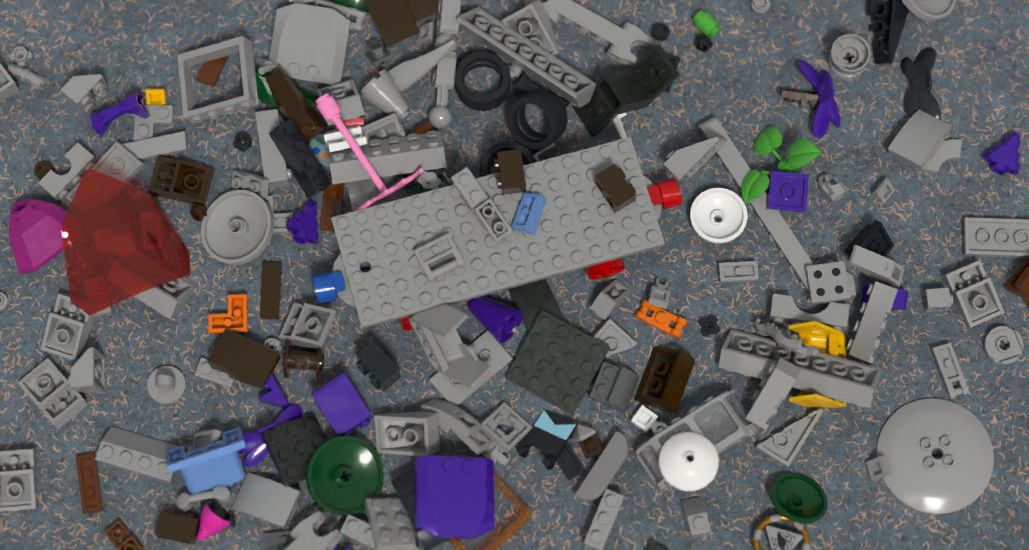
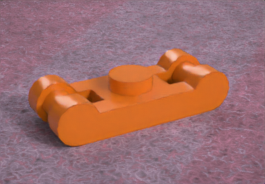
(661, 319)

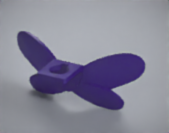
(827, 108)
(254, 443)

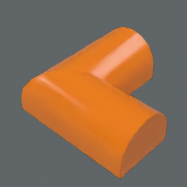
(234, 320)

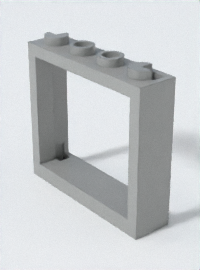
(208, 53)

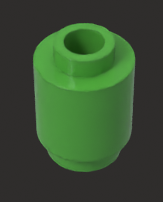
(706, 23)

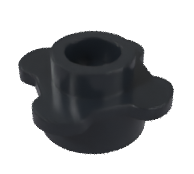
(710, 321)

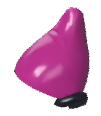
(213, 519)

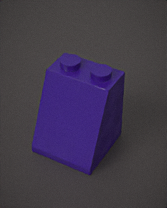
(342, 406)

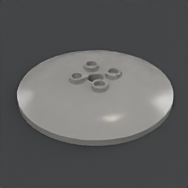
(928, 482)

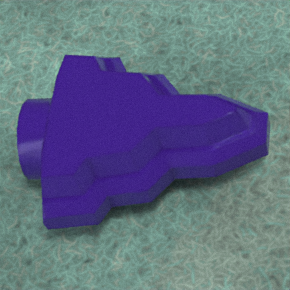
(1005, 155)
(304, 224)

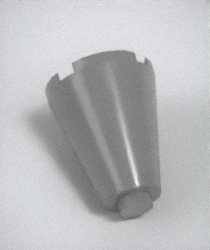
(385, 95)

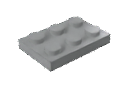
(389, 524)

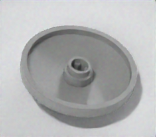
(237, 227)

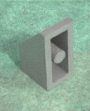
(610, 299)
(696, 517)

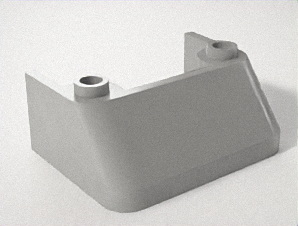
(443, 346)

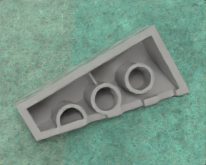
(872, 321)

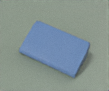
(529, 213)

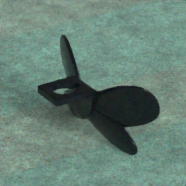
(919, 75)

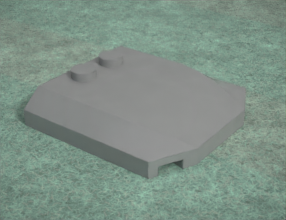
(310, 43)

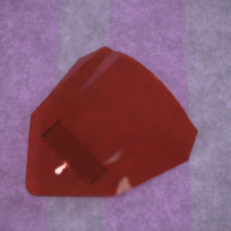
(117, 244)

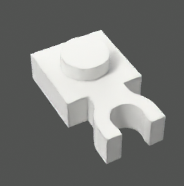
(646, 420)

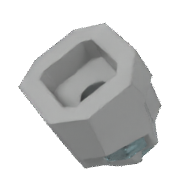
(831, 187)

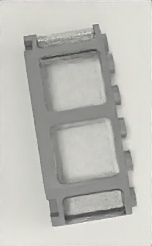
(718, 420)

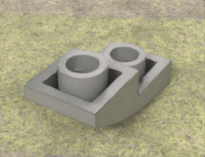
(250, 182)

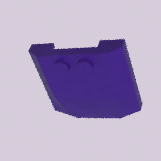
(454, 496)

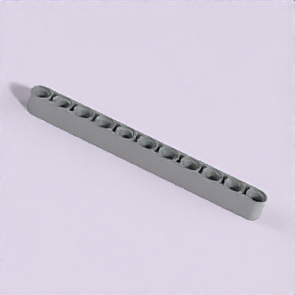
(773, 222)

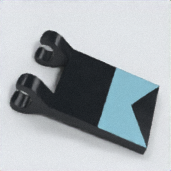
(548, 435)

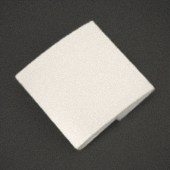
(335, 141)

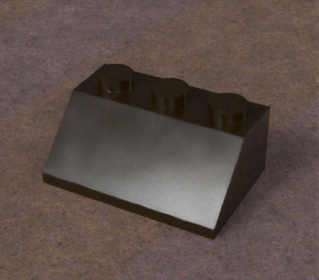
(665, 379)

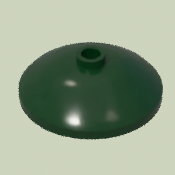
(798, 498)

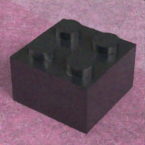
(377, 366)

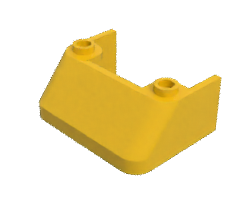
(827, 341)

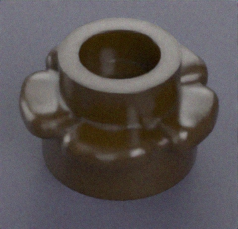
(198, 212)

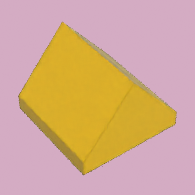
(156, 96)

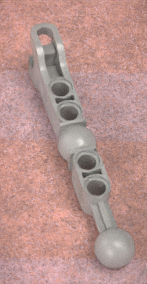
(444, 70)

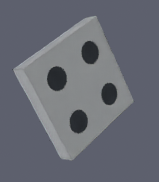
(828, 282)

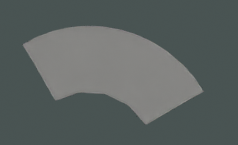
(948, 150)

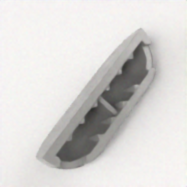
(604, 469)

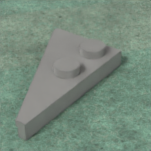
(615, 338)
(786, 444)

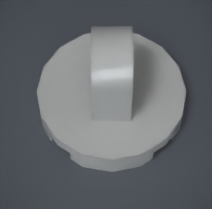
(166, 385)

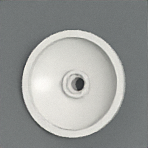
(722, 204)
(685, 474)

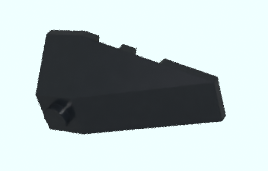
(887, 26)

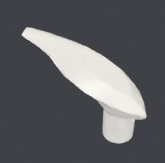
(619, 125)

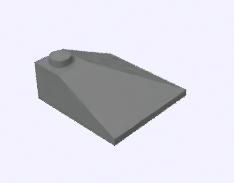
(366, 190)

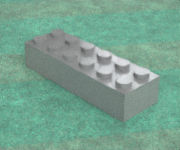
(389, 157)

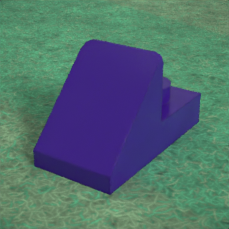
(275, 396)

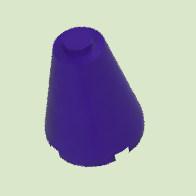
(496, 317)

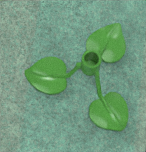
(801, 153)

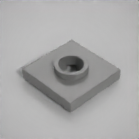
(507, 416)

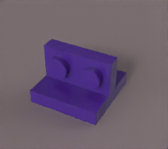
(787, 191)

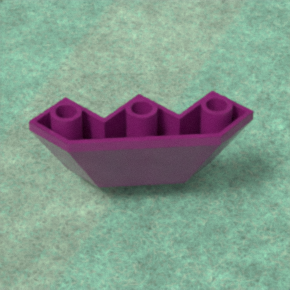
(35, 233)

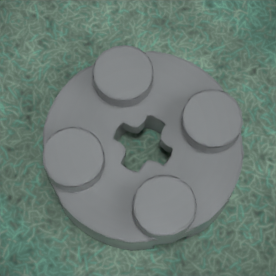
(1008, 336)

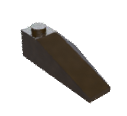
(295, 106)

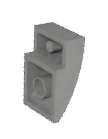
(919, 139)
(973, 293)
(307, 325)
(66, 328)
(52, 393)
(18, 479)
(266, 500)

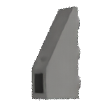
(877, 266)

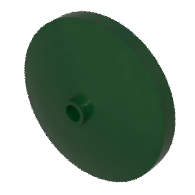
(361, 472)

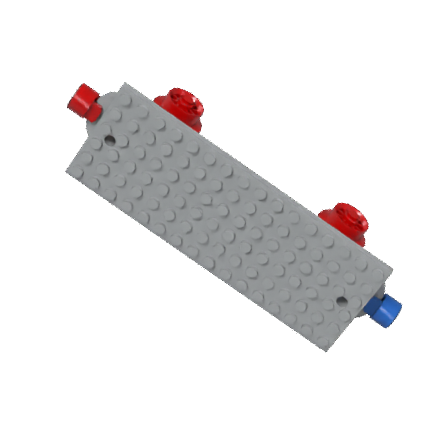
(576, 231)

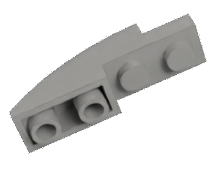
(481, 205)
(460, 422)

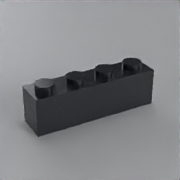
(299, 158)

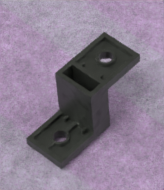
(627, 90)

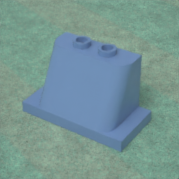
(210, 464)

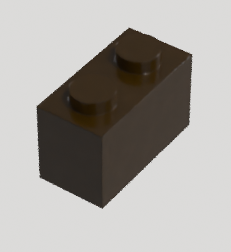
(511, 172)
(615, 188)
(177, 527)

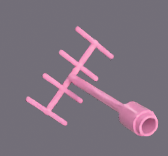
(331, 112)

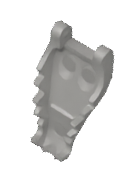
(785, 339)

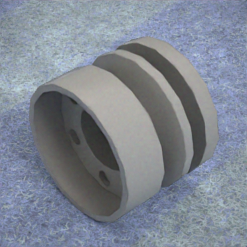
(853, 48)

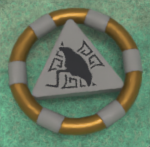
(779, 538)

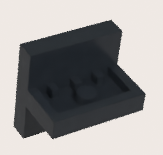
(872, 238)

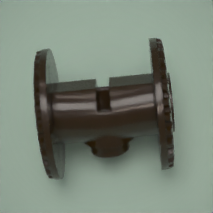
(303, 360)

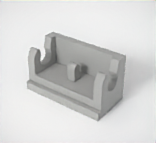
(384, 128)

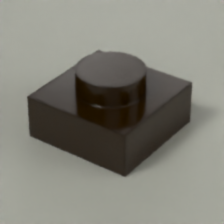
(592, 446)

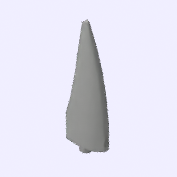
(411, 71)

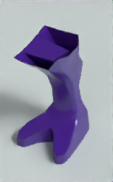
(132, 104)

